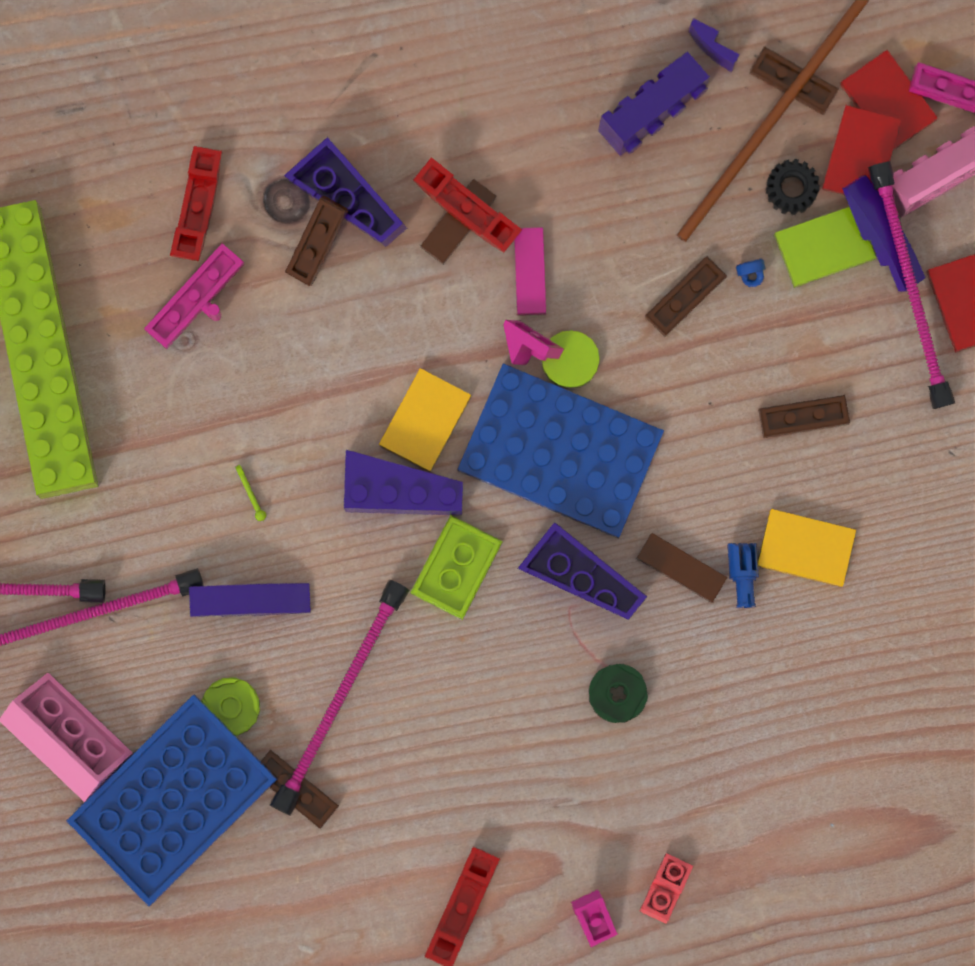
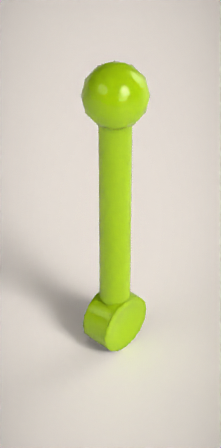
(260, 515)

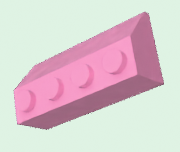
(935, 174)
(65, 736)

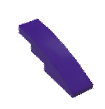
(874, 226)
(249, 600)

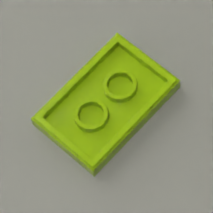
(823, 247)
(456, 567)

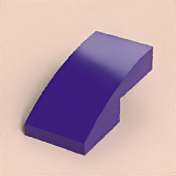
(705, 38)

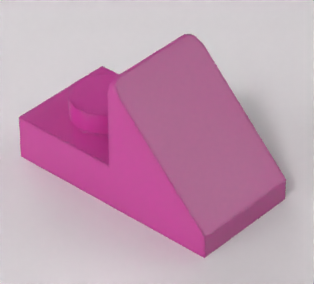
(525, 342)
(594, 918)

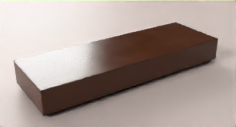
(781, 73)
(451, 232)
(316, 240)
(685, 296)
(804, 416)
(681, 568)
(312, 801)

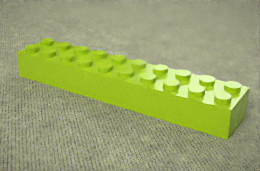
(41, 357)

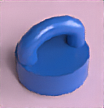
(751, 267)

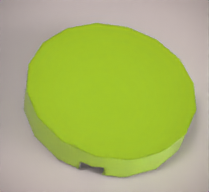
(577, 362)
(233, 704)

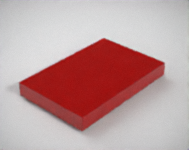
(885, 90)
(861, 142)
(955, 295)

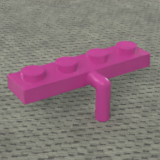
(195, 297)

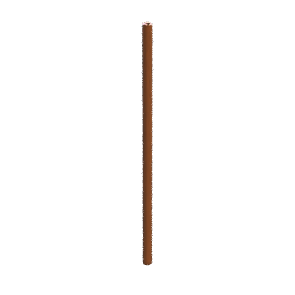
(771, 119)

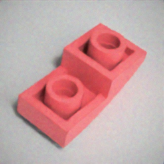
(666, 888)

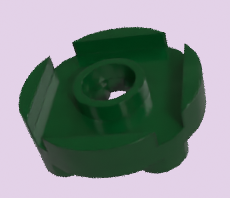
(634, 689)

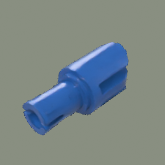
(743, 571)

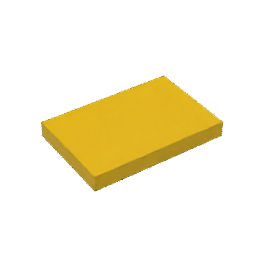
(425, 420)
(806, 548)

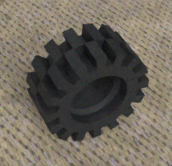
(797, 170)

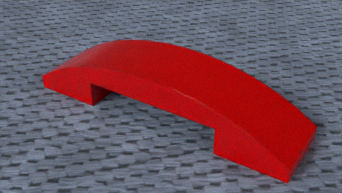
(197, 204)
(466, 206)
(462, 907)

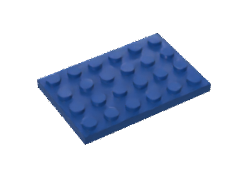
(560, 450)
(172, 800)

